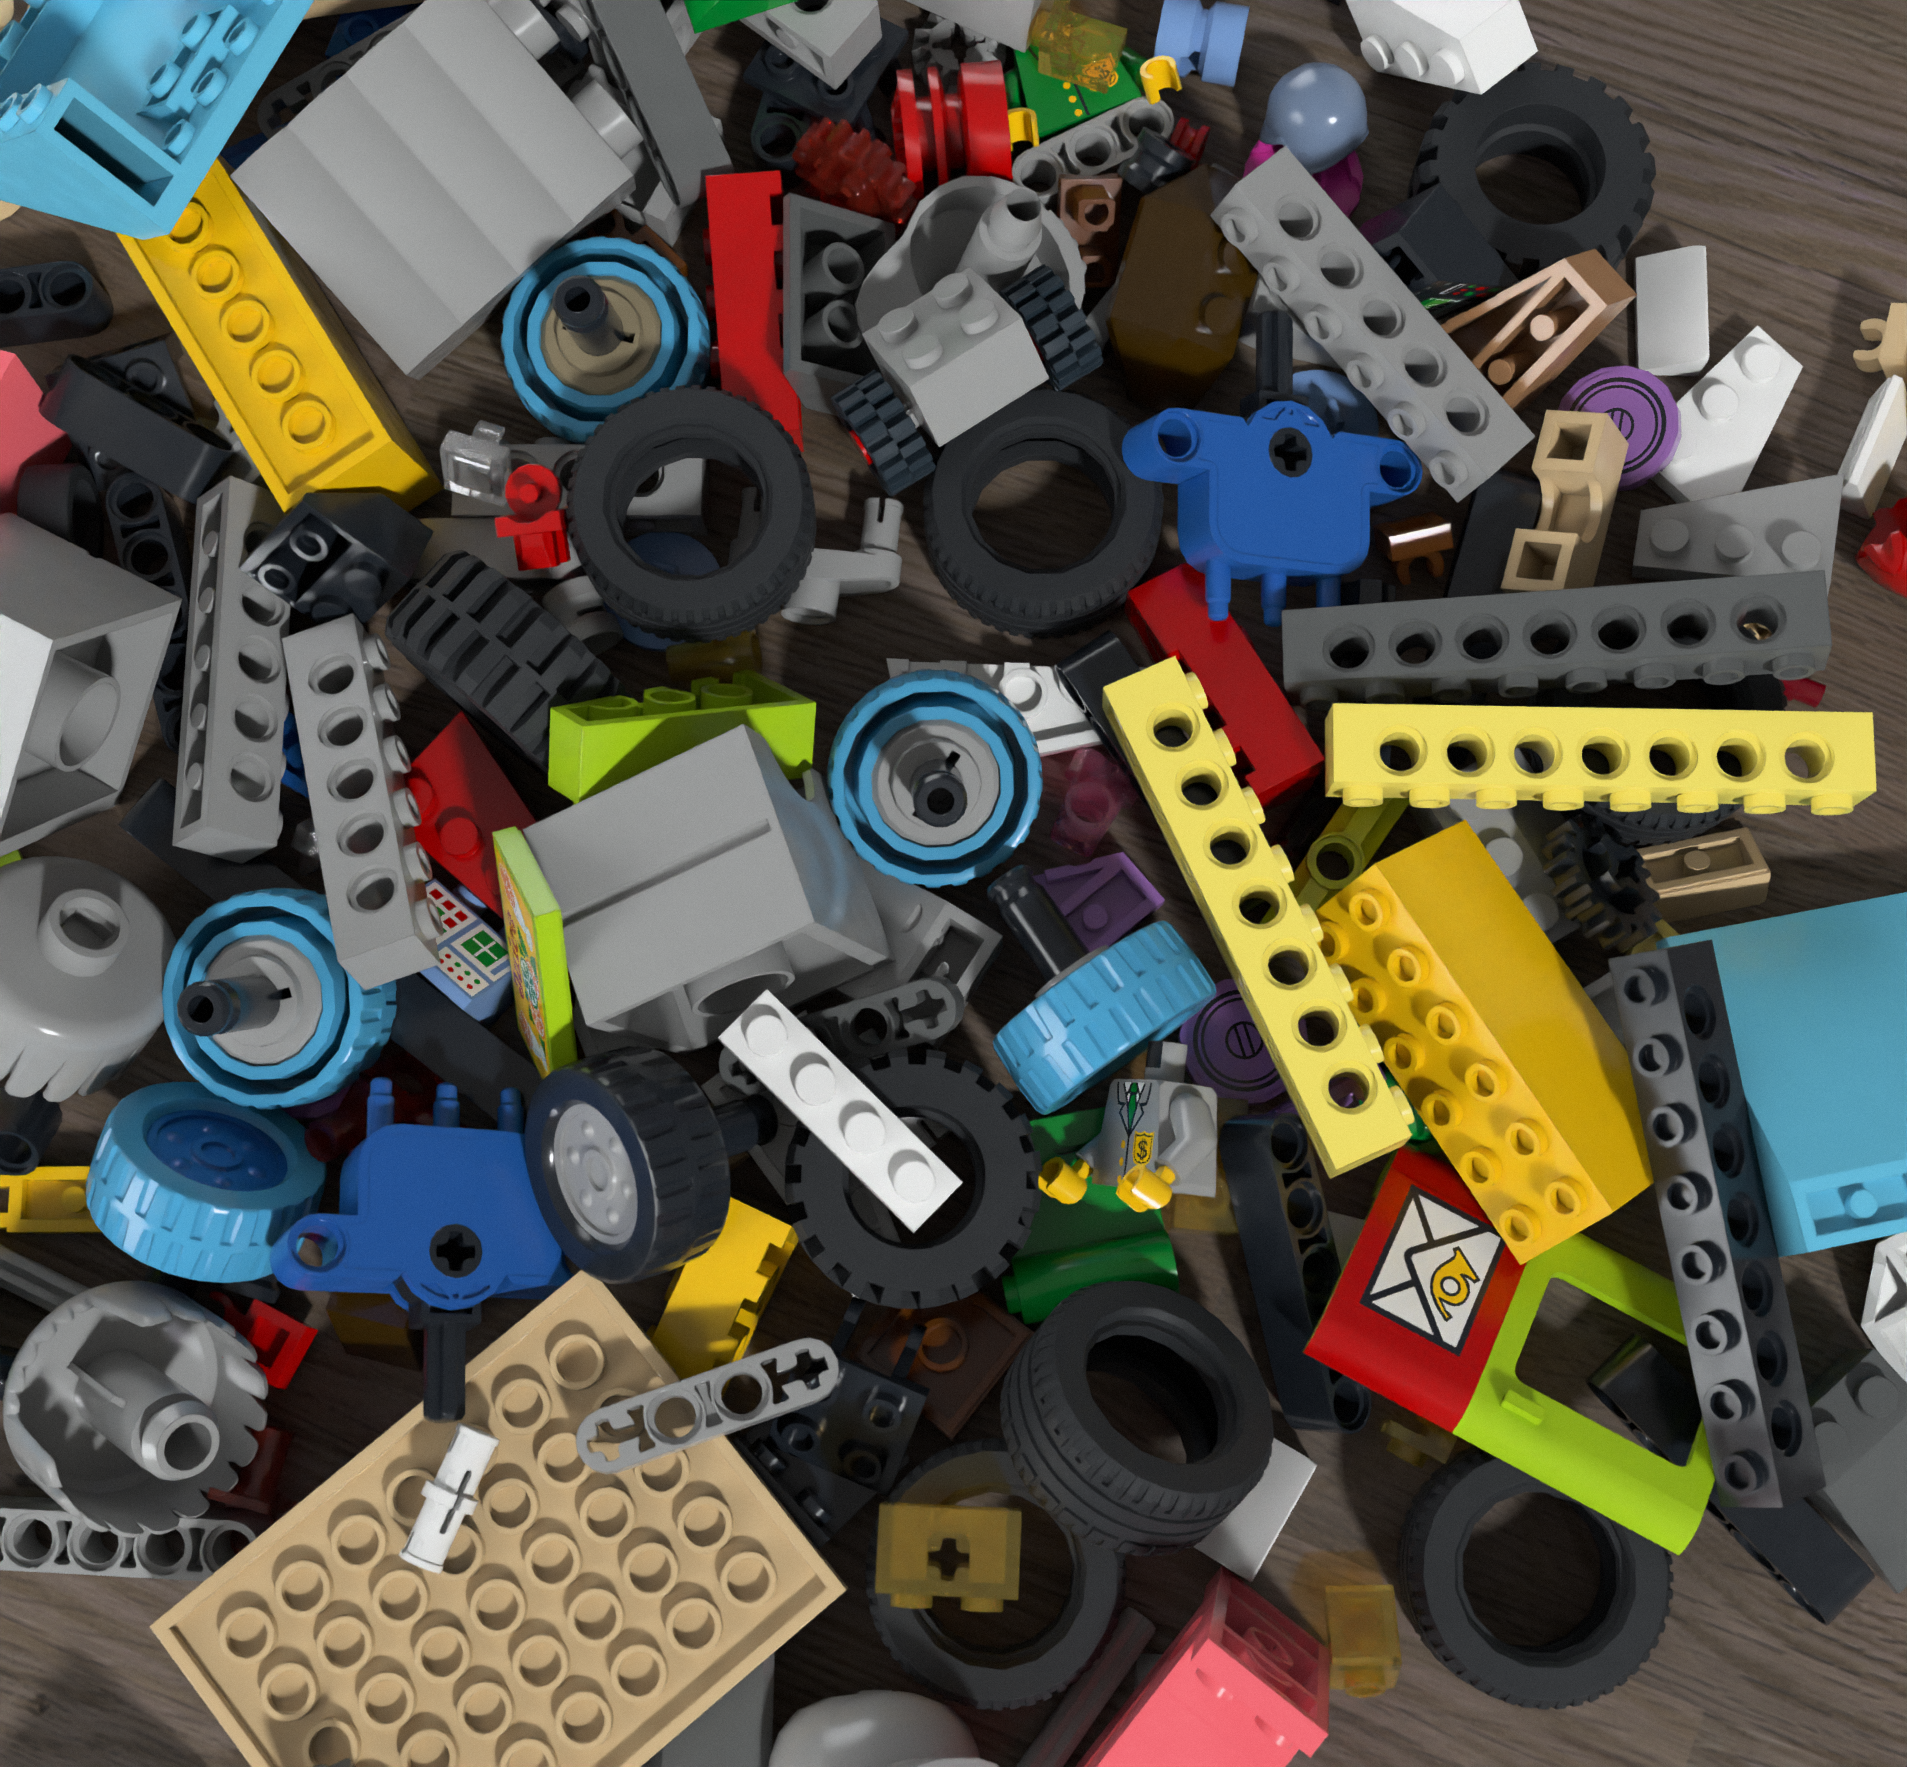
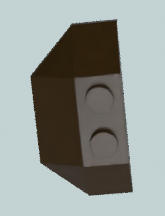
(1178, 293)

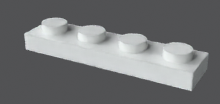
(840, 1110)

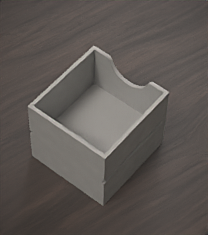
(74, 679)
(705, 893)

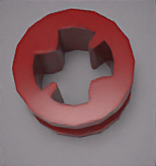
(1191, 139)

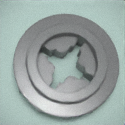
(937, 36)

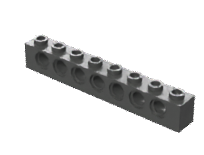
(1785, 603)

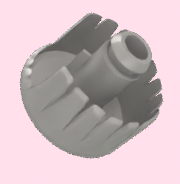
(76, 975)
(132, 1407)

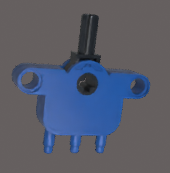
(1271, 488)
(423, 1191)

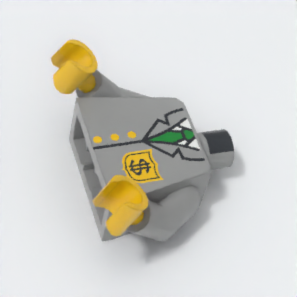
(1152, 1139)

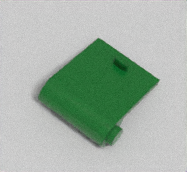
(1083, 1240)

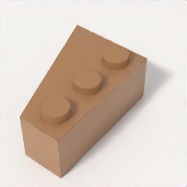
(1540, 325)

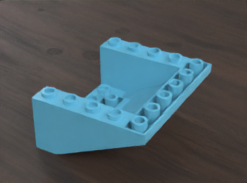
(129, 102)
(1822, 1064)

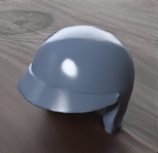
(1316, 115)

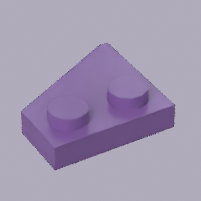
(1102, 898)

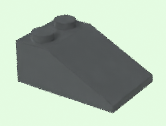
(1863, 1453)

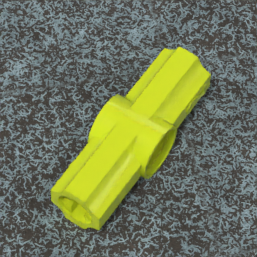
(1353, 834)

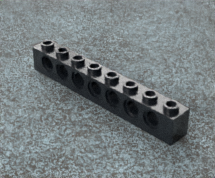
(1717, 1226)

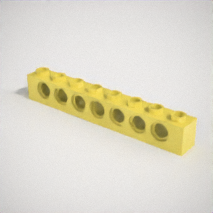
(1832, 744)
(1340, 1135)

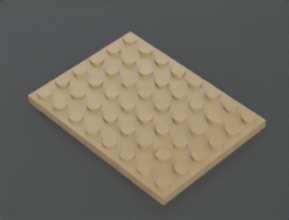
(570, 1610)

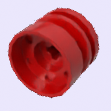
(953, 129)

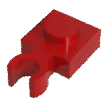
(274, 1334)

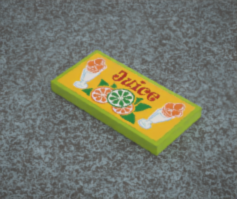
(535, 954)

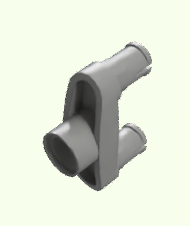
(835, 572)

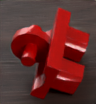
(537, 521)

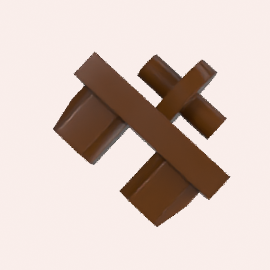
(1092, 216)

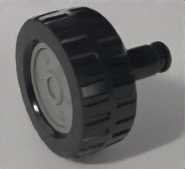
(635, 1161)

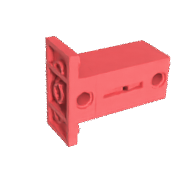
(1226, 1692)

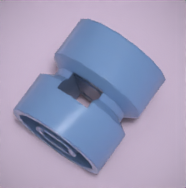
(1203, 38)

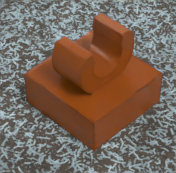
(1411, 538)

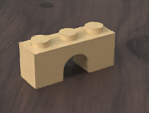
(1579, 477)

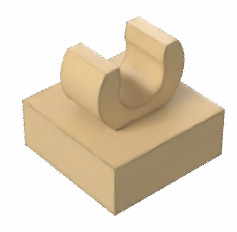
(1892, 351)

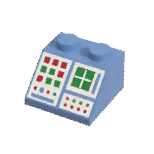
(471, 956)

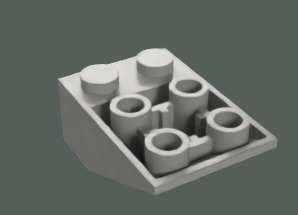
(926, 941)

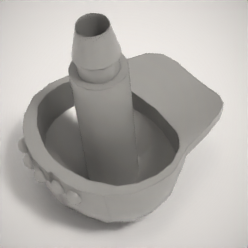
(977, 225)
(876, 1731)

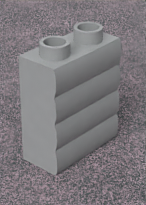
(442, 173)

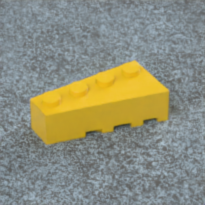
(723, 1293)

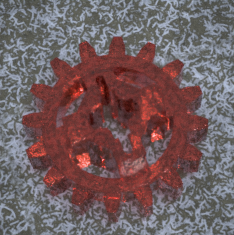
(854, 172)

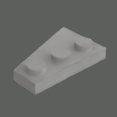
(1742, 533)

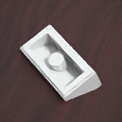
(1671, 312)
(1874, 448)
(1255, 1523)

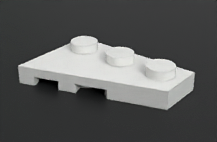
(1729, 419)

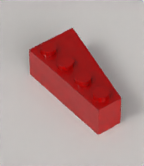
(747, 292)
(1243, 699)
(461, 802)

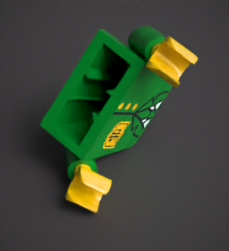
(1049, 106)

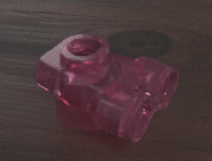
(1095, 792)

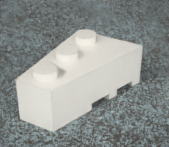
(1444, 41)

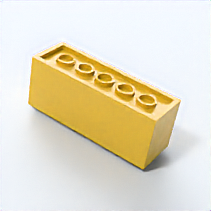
(277, 353)
(1490, 1038)

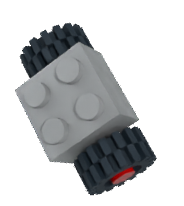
(958, 362)

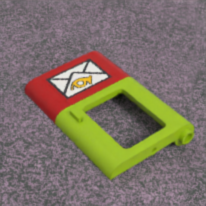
(1438, 1321)

